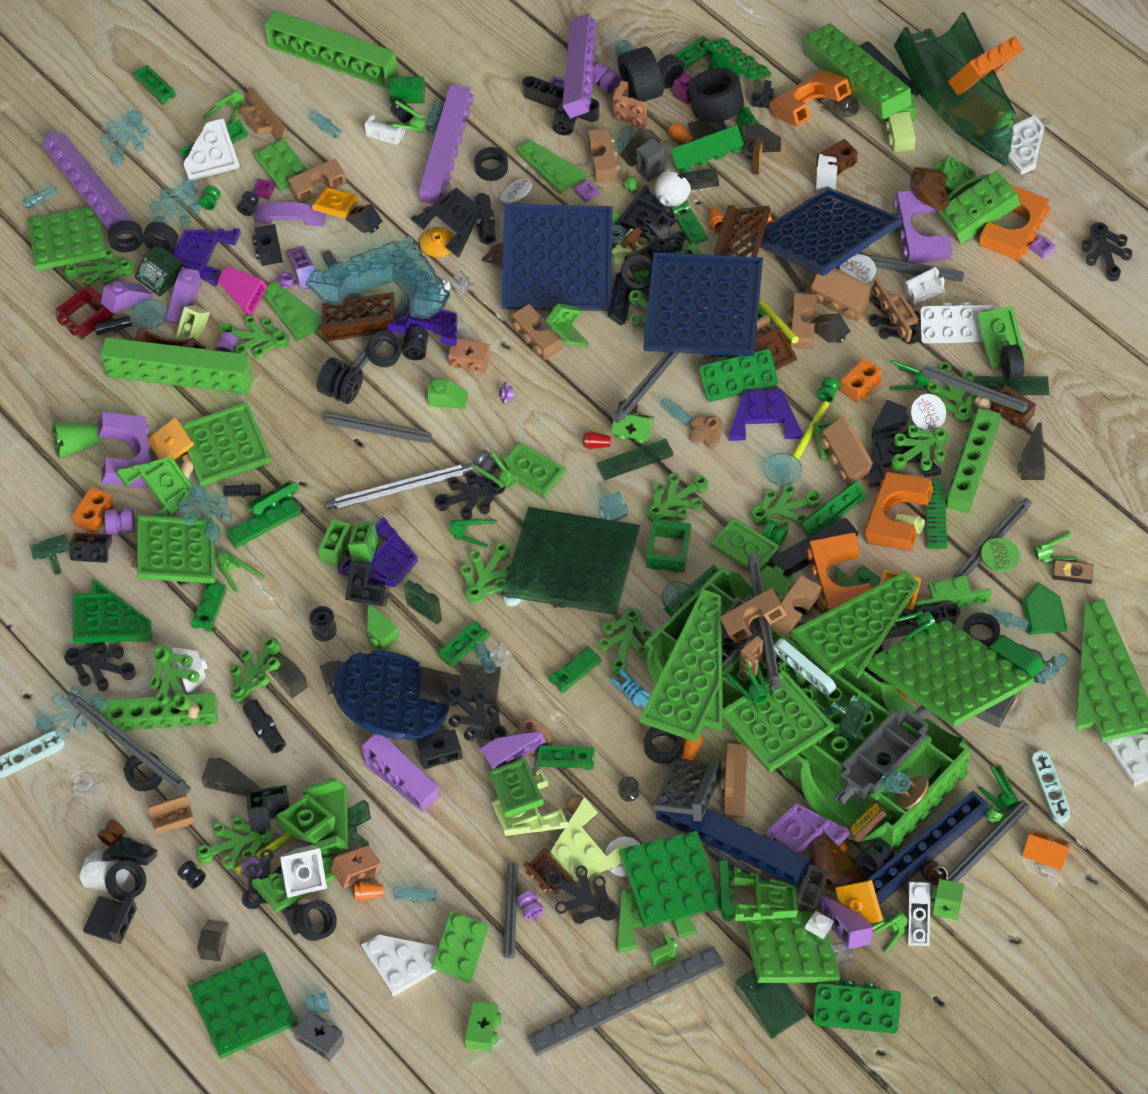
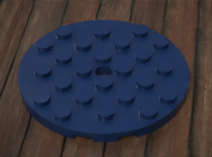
(363, 689)

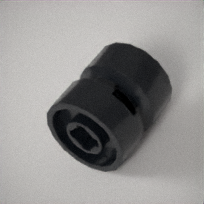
(562, 123)
(415, 343)
(322, 623)
(874, 857)

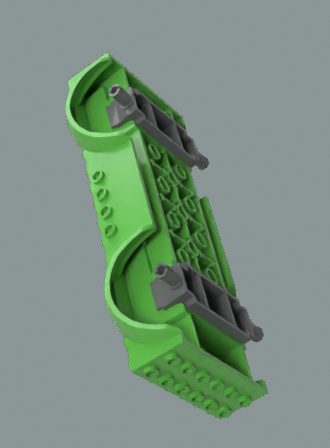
(837, 772)

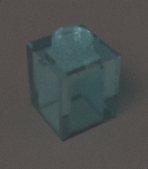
(613, 507)

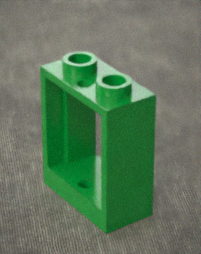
(669, 530)

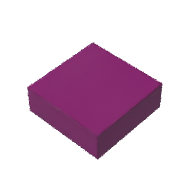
(264, 188)

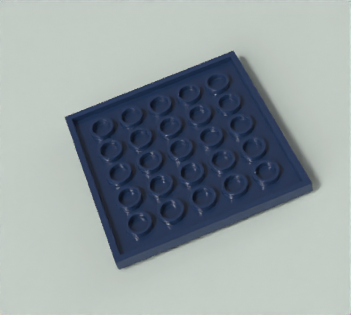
(827, 231)
(557, 256)
(703, 304)

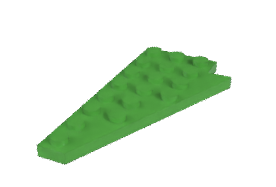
(856, 628)
(691, 681)
(1108, 683)

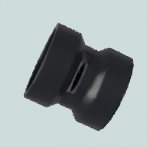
(403, 115)
(247, 203)
(191, 874)

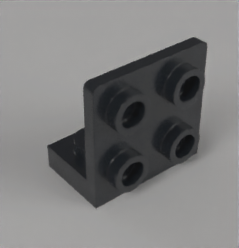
(110, 919)

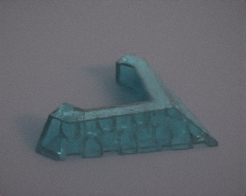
(393, 262)

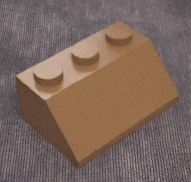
(842, 293)
(846, 451)

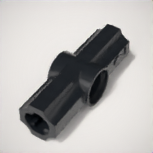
(486, 219)
(264, 726)

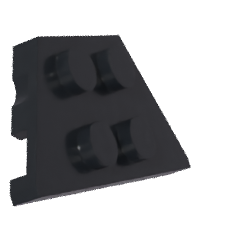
(642, 207)

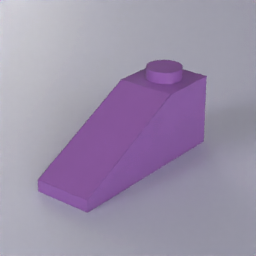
(301, 265)
(184, 293)
(123, 294)
(510, 748)
(848, 924)

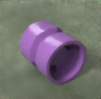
(605, 79)
(118, 521)

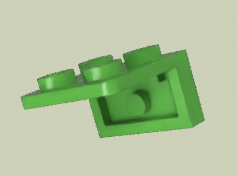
(955, 172)
(562, 321)

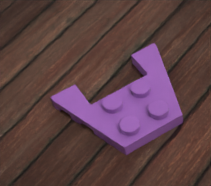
(801, 826)

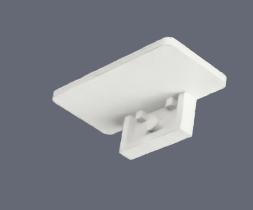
(951, 323)

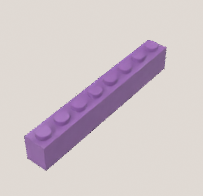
(579, 65)
(446, 144)
(85, 179)

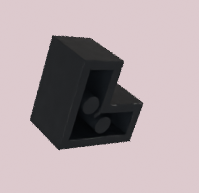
(360, 587)
(265, 805)

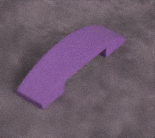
(289, 211)

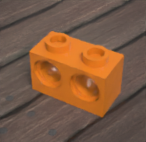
(861, 380)
(90, 507)

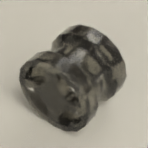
(629, 784)

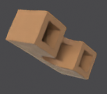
(601, 144)
(328, 173)
(803, 309)
(543, 342)
(801, 594)
(739, 619)

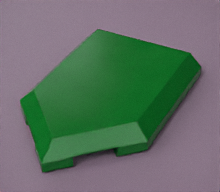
(1043, 611)

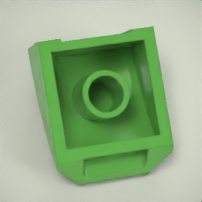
(306, 820)

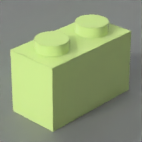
(901, 132)

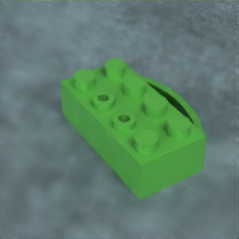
(983, 201)

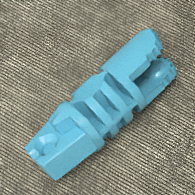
(631, 689)

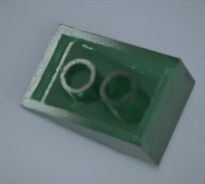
(769, 1003)

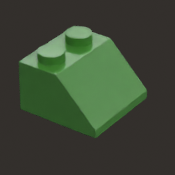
(774, 578)

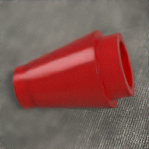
(595, 440)

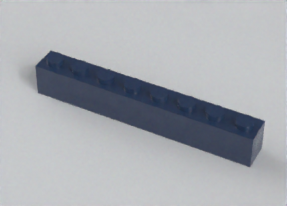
(741, 843)
(928, 845)

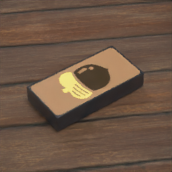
(1073, 571)

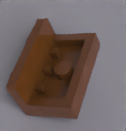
(541, 866)

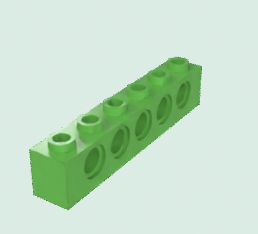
(978, 450)
(148, 707)

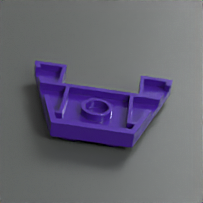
(197, 247)
(442, 322)
(764, 408)
(390, 561)

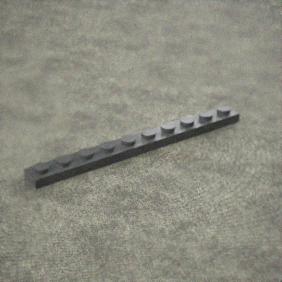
(625, 1000)

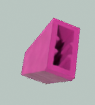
(243, 288)

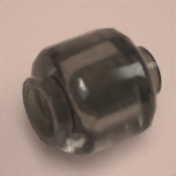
(847, 106)

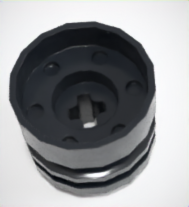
(339, 380)

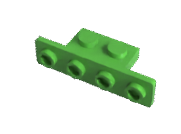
(955, 591)

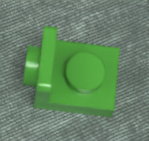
(663, 954)

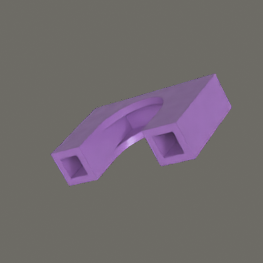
(916, 246)
(130, 430)

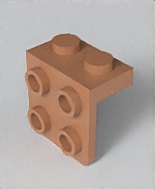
(628, 109)

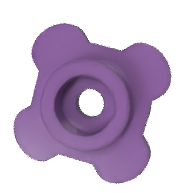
(286, 280)
(506, 393)

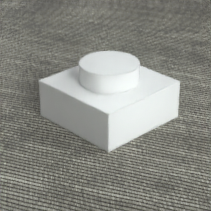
(819, 924)

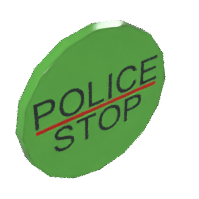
(1000, 554)

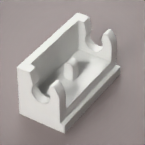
(383, 131)
(826, 173)
(924, 287)

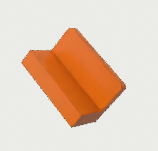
(1046, 849)

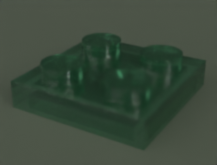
(423, 602)

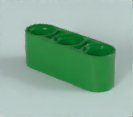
(1017, 655)

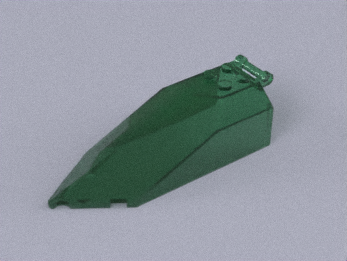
(977, 115)

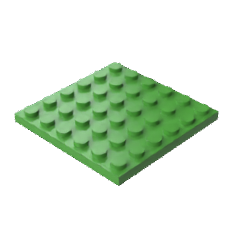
(949, 672)

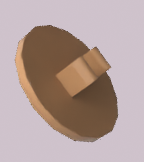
(914, 794)

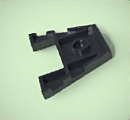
(455, 211)
(883, 451)

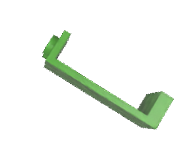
(333, 797)

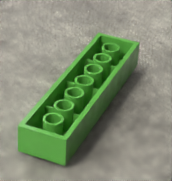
(331, 49)
(867, 77)
(177, 365)

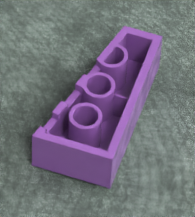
(399, 772)

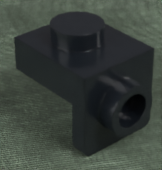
(763, 99)
(290, 915)

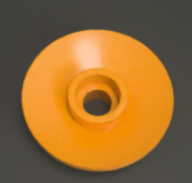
(434, 242)

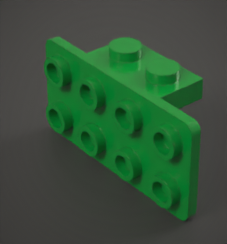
(733, 58)
(738, 374)
(857, 1006)

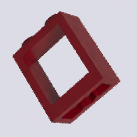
(85, 295)

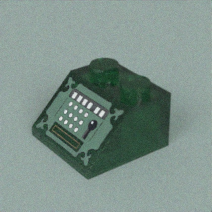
(158, 270)

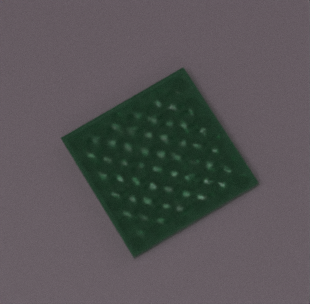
(571, 560)

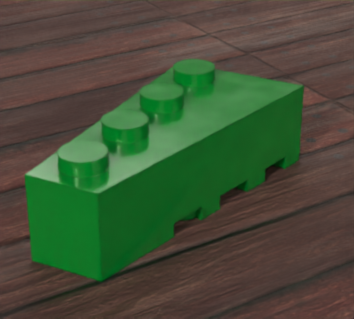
(707, 148)

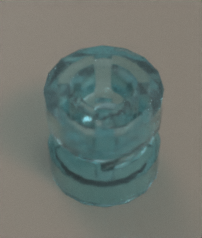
(895, 782)
(317, 1003)

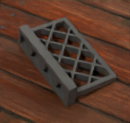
(703, 790)

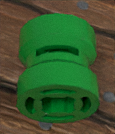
(209, 197)
(828, 389)
(775, 532)

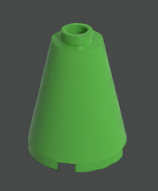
(73, 437)

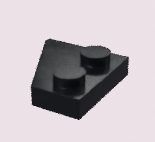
(130, 850)

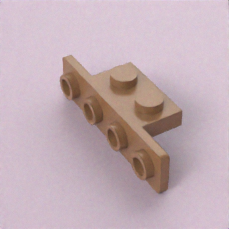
(261, 117)
(897, 308)
(735, 780)

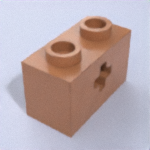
(469, 355)
(355, 866)

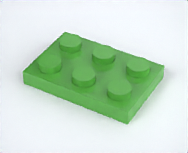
(279, 163)
(997, 330)
(534, 470)
(740, 541)
(516, 787)
(460, 946)

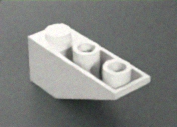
(918, 913)

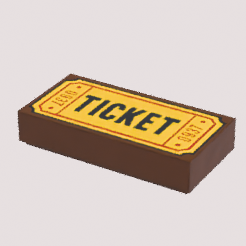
(757, 156)
(867, 821)

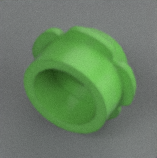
(631, 183)
(994, 814)

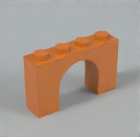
(995, 59)
(791, 105)
(1015, 242)
(894, 490)
(826, 553)

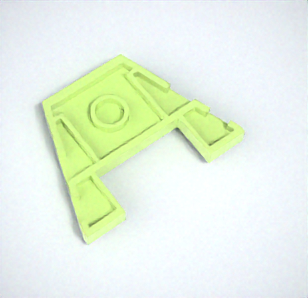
(530, 820)
(578, 849)

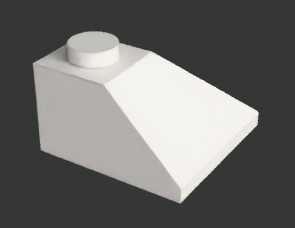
(198, 665)
(95, 870)
(303, 871)

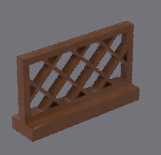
(732, 223)
(359, 325)

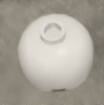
(671, 189)

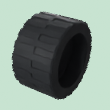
(642, 74)
(716, 95)

